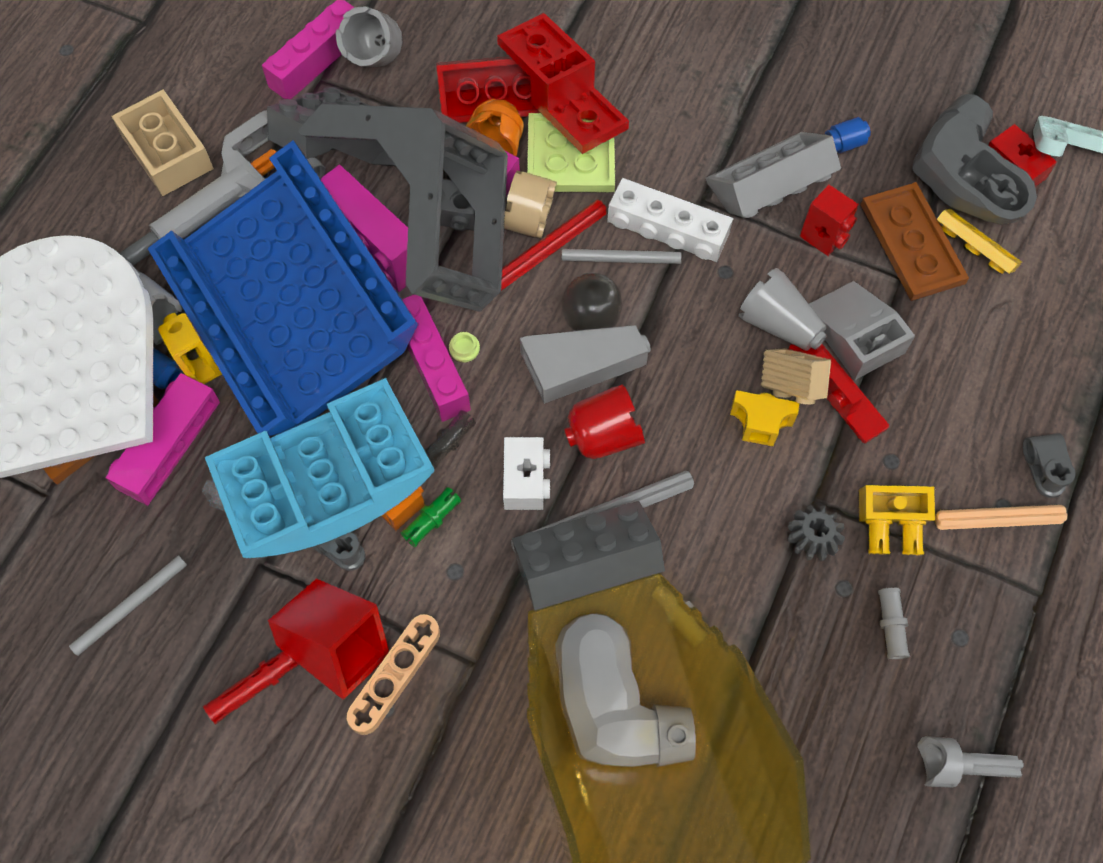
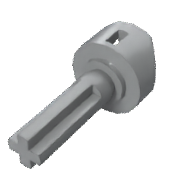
(947, 763)

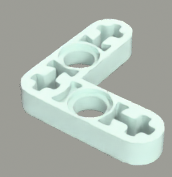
(1054, 134)

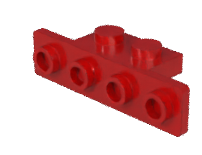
(849, 399)

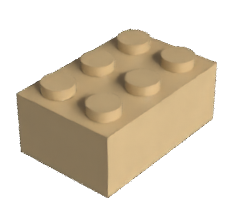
(163, 142)

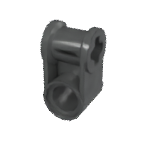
(1049, 463)
(336, 551)

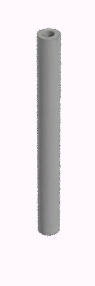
(621, 256)
(127, 605)

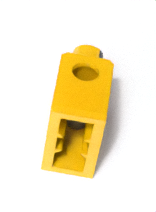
(182, 337)

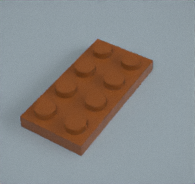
(914, 241)

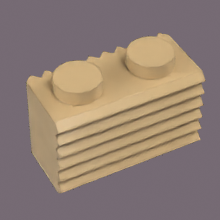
(796, 375)

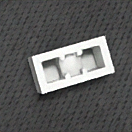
(519, 456)

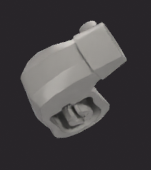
(604, 701)

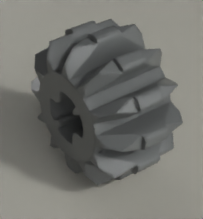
(828, 532)

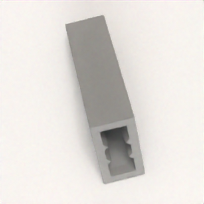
(582, 358)

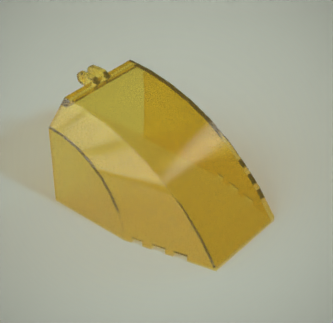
(727, 805)

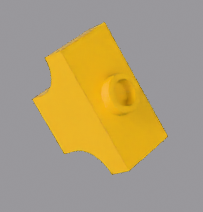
(763, 416)

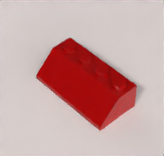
(472, 82)

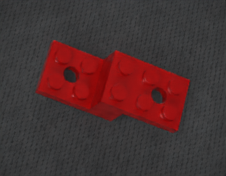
(563, 82)

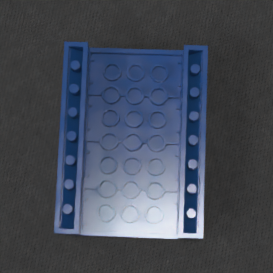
(286, 297)

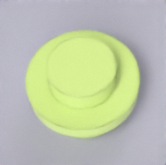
(464, 347)

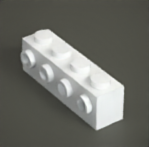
(669, 220)

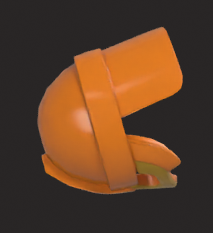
(499, 122)

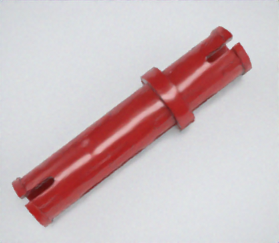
(250, 686)

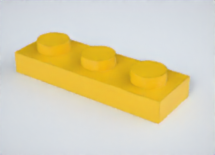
(978, 242)

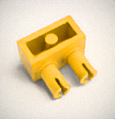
(903, 504)

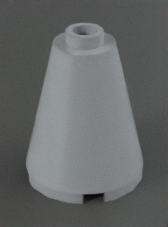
(783, 312)

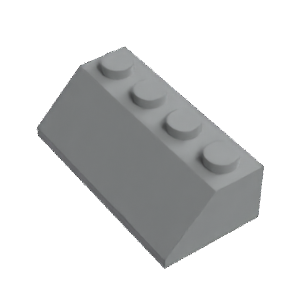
(775, 173)

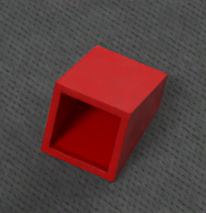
(331, 635)

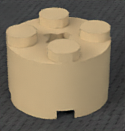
(529, 204)

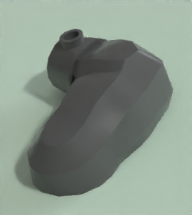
(970, 172)

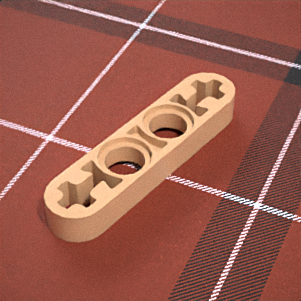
(390, 671)

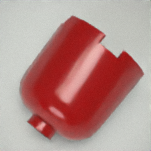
(603, 424)

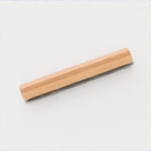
(1000, 517)

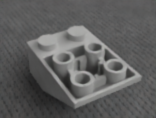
(862, 329)

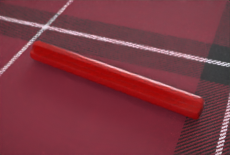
(552, 242)

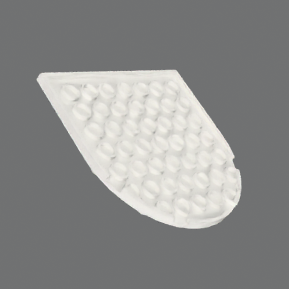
(72, 354)

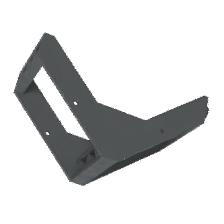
(421, 146)

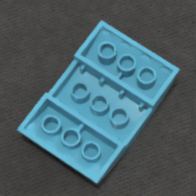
(320, 475)

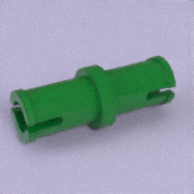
(431, 516)

